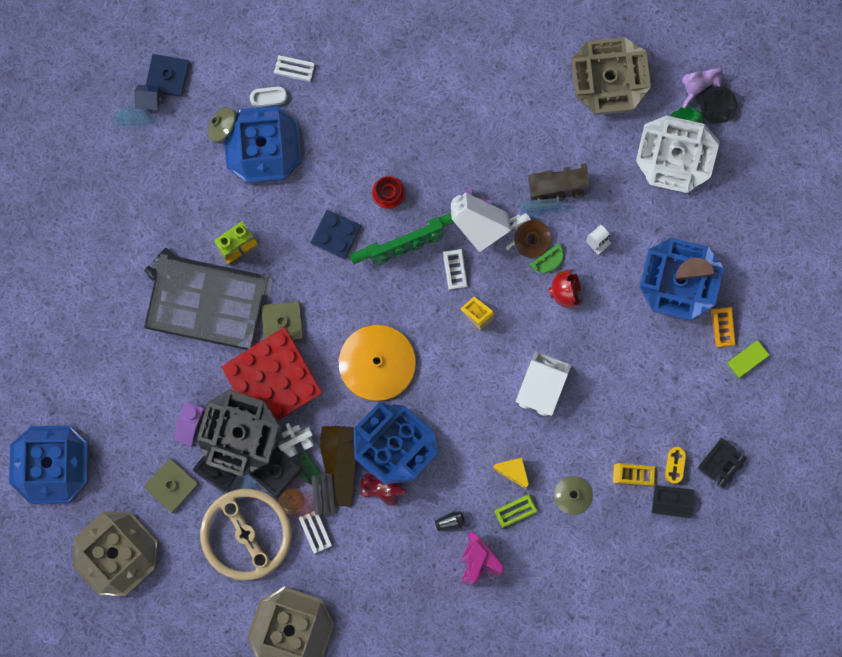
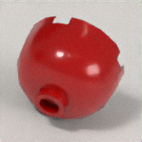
(566, 289)

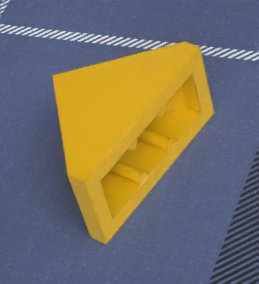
(478, 313)
(513, 470)

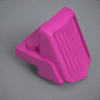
(479, 559)

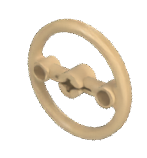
(222, 503)

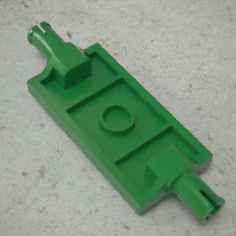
(381, 253)

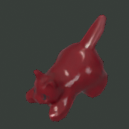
(386, 492)

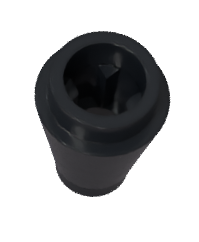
(450, 521)

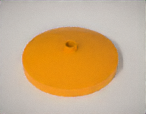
(381, 380)

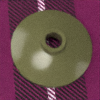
(221, 124)
(570, 505)

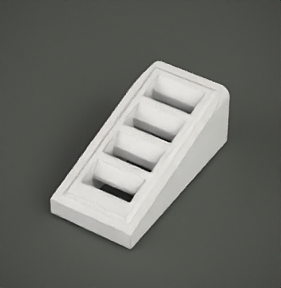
(446, 254)

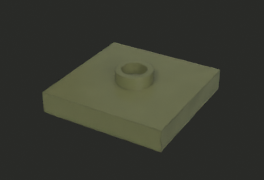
(282, 315)
(170, 485)

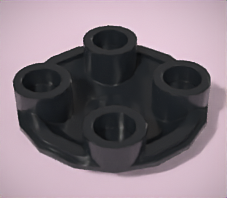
(718, 104)

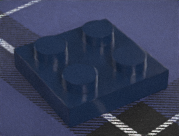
(335, 234)

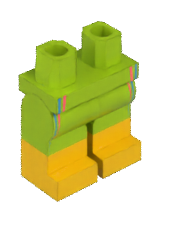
(235, 238)

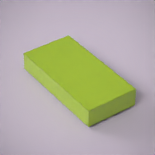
(747, 359)

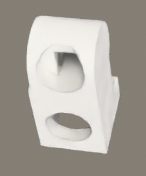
(599, 239)

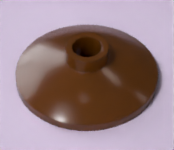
(539, 243)

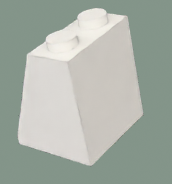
(479, 220)
(543, 384)

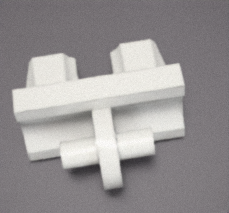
(288, 443)

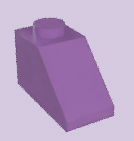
(189, 423)

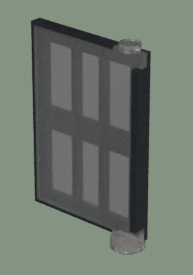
(206, 301)

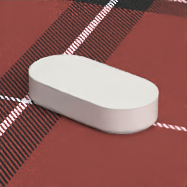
(268, 97)

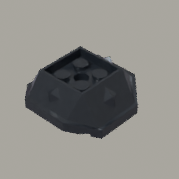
(219, 435)

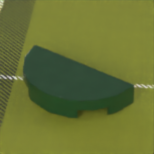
(309, 468)

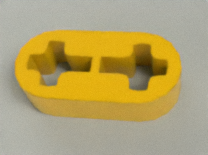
(670, 464)

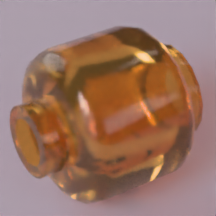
(294, 507)

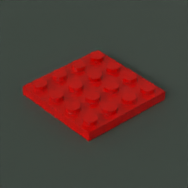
(274, 373)

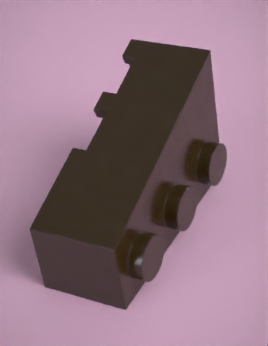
(559, 184)

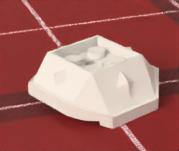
(675, 168)

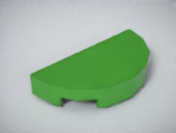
(549, 261)

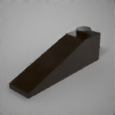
(339, 460)

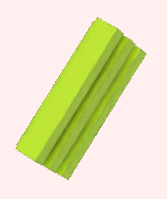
(500, 518)

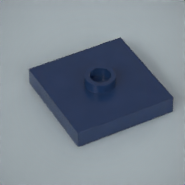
(168, 74)

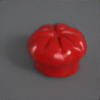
(388, 192)

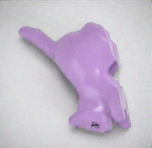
(698, 81)

